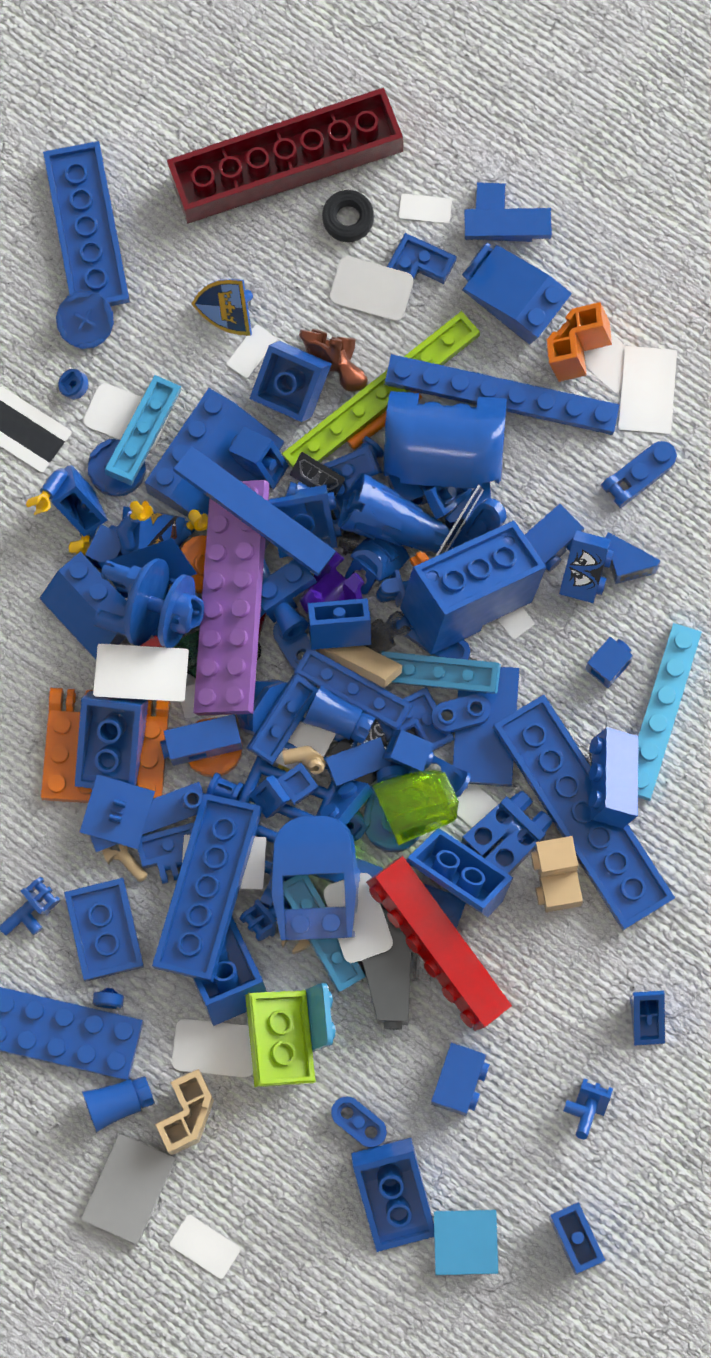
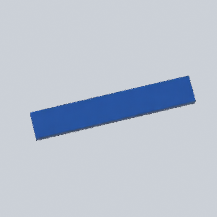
(254, 511)

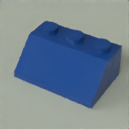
(75, 598)
(461, 872)

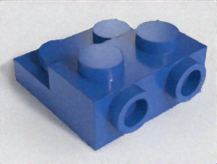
(313, 511)

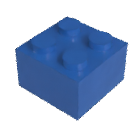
(290, 381)

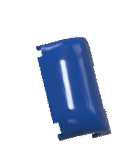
(444, 442)

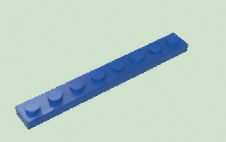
(521, 397)

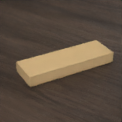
(365, 663)

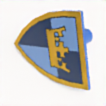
(225, 305)

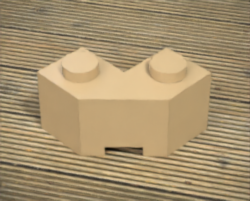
(557, 874)
(188, 1125)

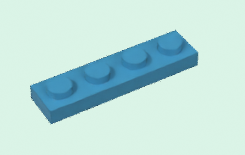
(142, 430)
(446, 672)
(302, 894)

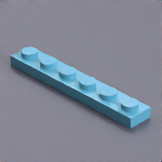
(664, 705)

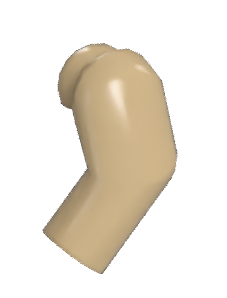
(308, 756)

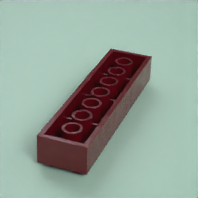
(285, 155)

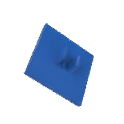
(117, 811)

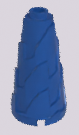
(383, 514)

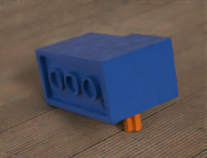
(470, 586)

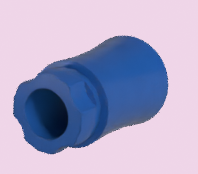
(338, 716)
(117, 1101)

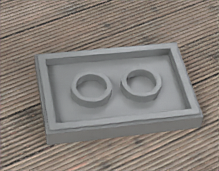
(128, 1189)

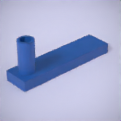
(165, 811)

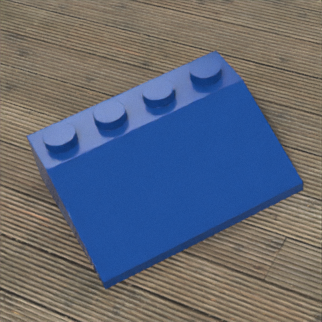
(210, 431)

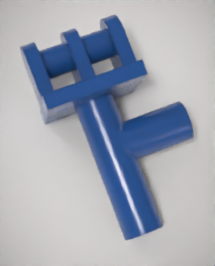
(392, 589)
(34, 903)
(261, 920)
(590, 1100)

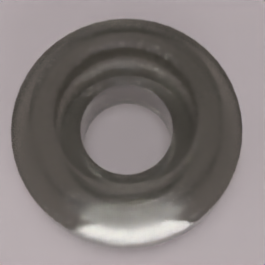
(349, 542)

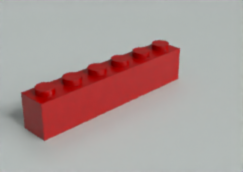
(438, 944)

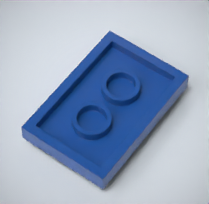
(104, 929)

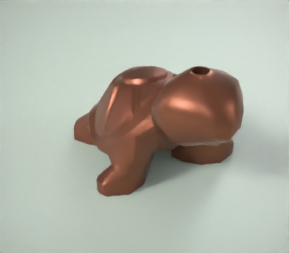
(339, 353)

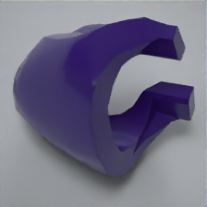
(332, 585)

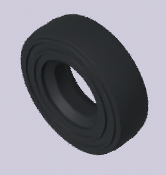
(353, 199)

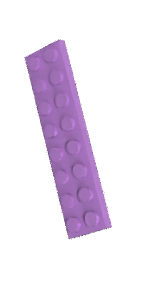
(230, 613)

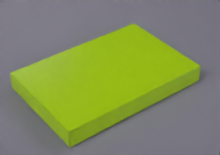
(280, 1038)

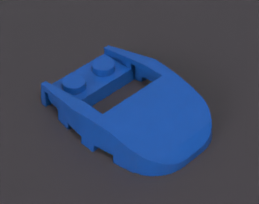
(310, 848)

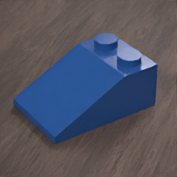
(516, 293)
(110, 739)
(233, 979)
(393, 1194)

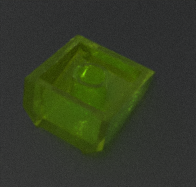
(417, 803)

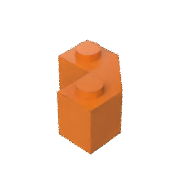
(584, 330)

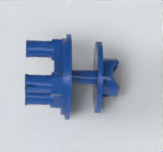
(151, 603)

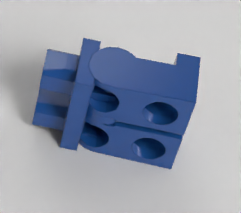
(512, 825)

